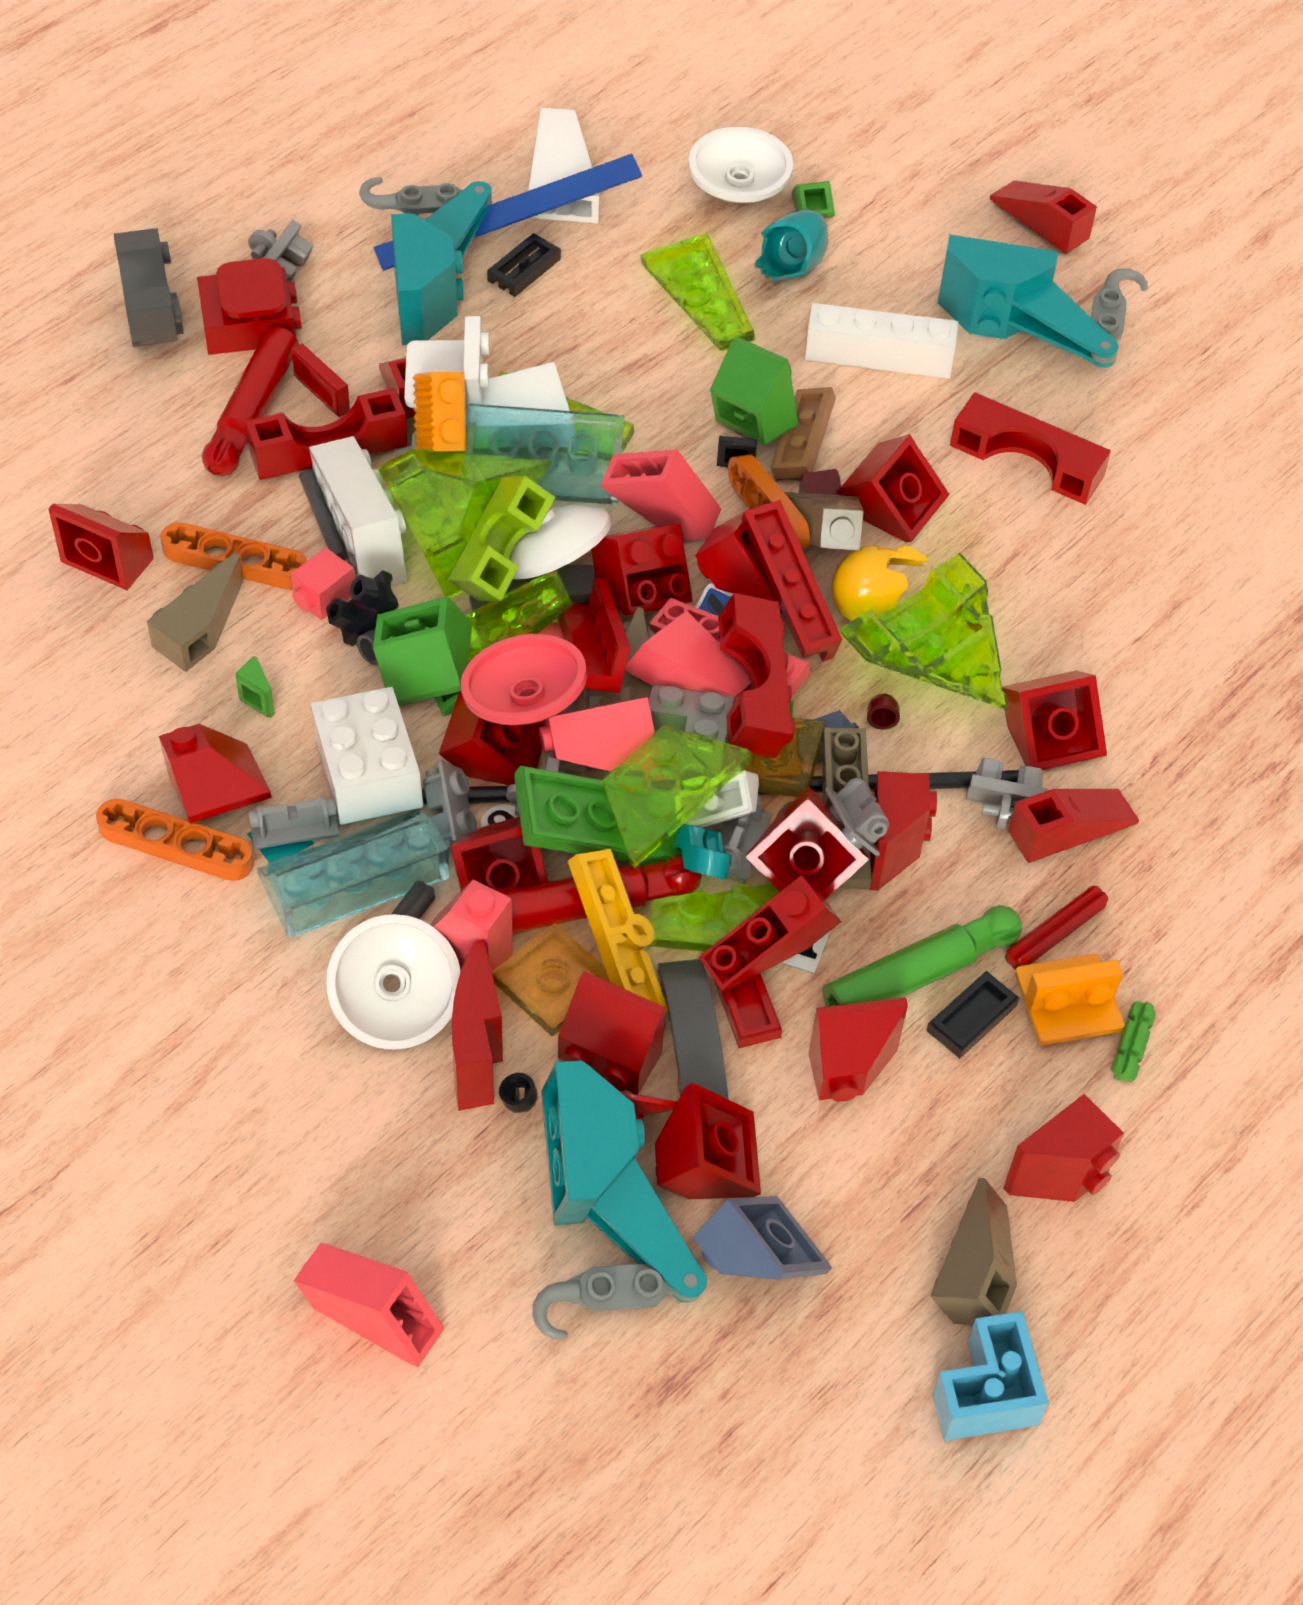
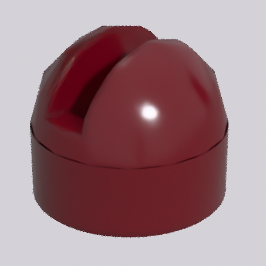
(883, 711)

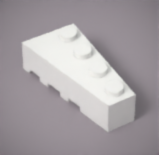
(361, 508)

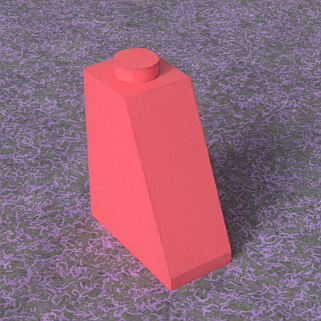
(663, 491)
(689, 659)
(598, 735)
(478, 915)
(371, 1301)

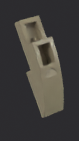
(844, 760)

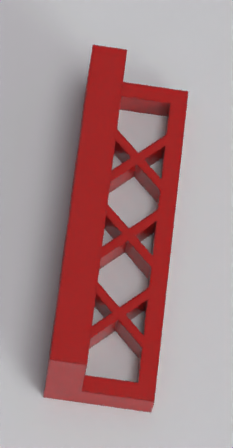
(792, 580)
(599, 637)

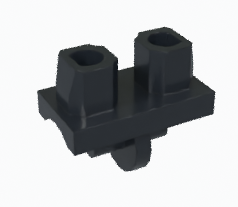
(367, 600)

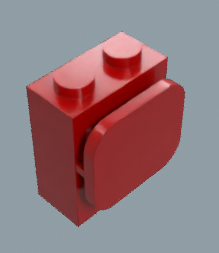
(245, 302)

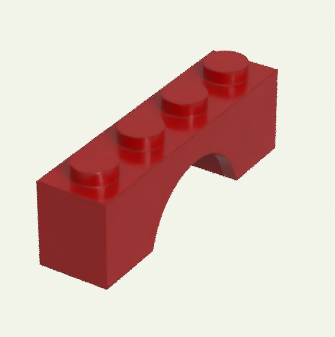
(993, 428)
(283, 446)
(754, 636)

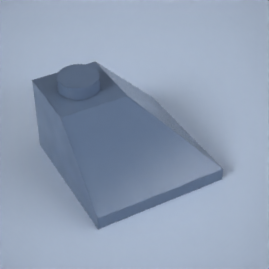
(759, 1241)

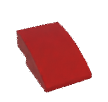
(476, 1031)

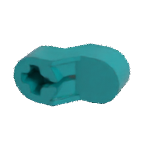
(703, 851)

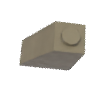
(831, 519)

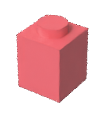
(322, 581)

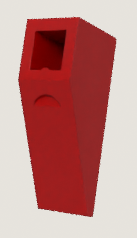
(1050, 211)
(1067, 819)
(771, 935)

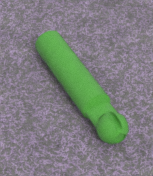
(926, 959)

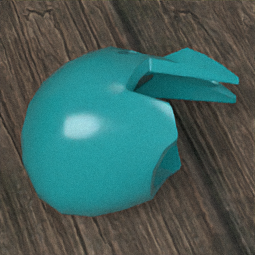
(793, 245)

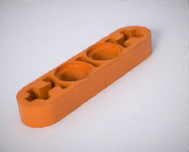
(759, 488)
(195, 537)
(171, 844)

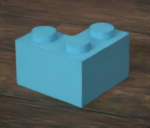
(1000, 1389)

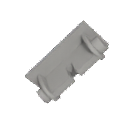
(448, 789)
(859, 814)
(293, 824)
(740, 836)

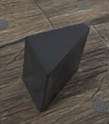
(734, 447)

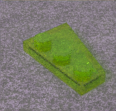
(519, 612)
(701, 919)

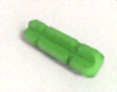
(1133, 1041)

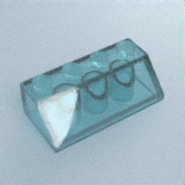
(573, 441)
(355, 872)

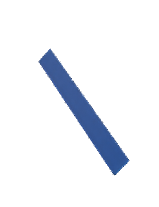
(543, 199)

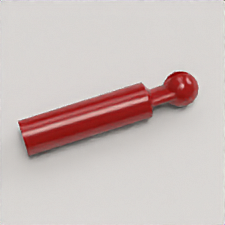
(249, 400)
(560, 902)

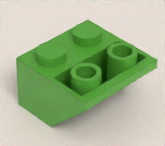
(754, 392)
(422, 649)

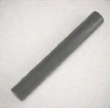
(322, 513)

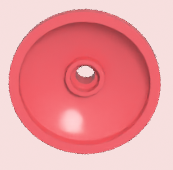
(524, 679)

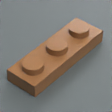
(801, 444)

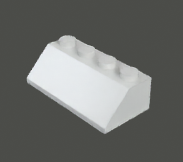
(881, 340)

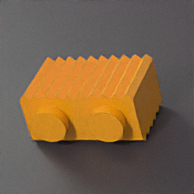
(440, 411)

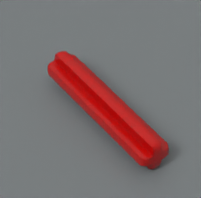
(1056, 927)

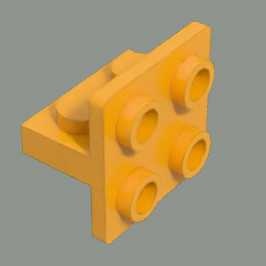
(1071, 998)

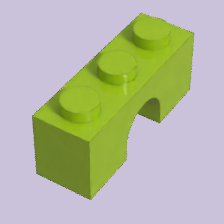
(512, 512)

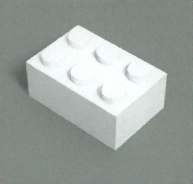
(367, 755)

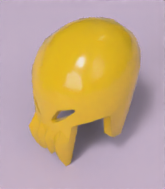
(867, 584)

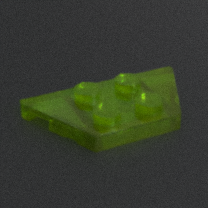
(667, 784)

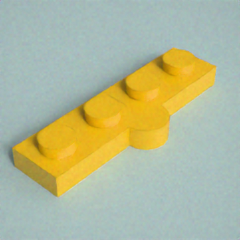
(615, 926)

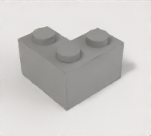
(690, 711)

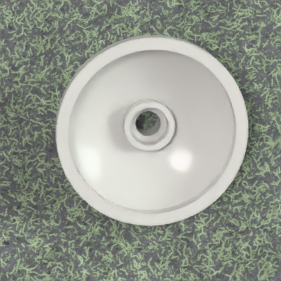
(740, 164)
(562, 538)
(425, 973)

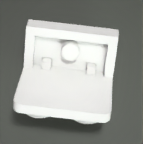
(452, 357)

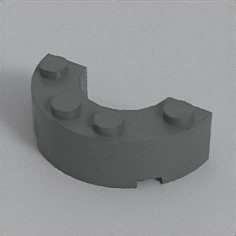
(150, 307)

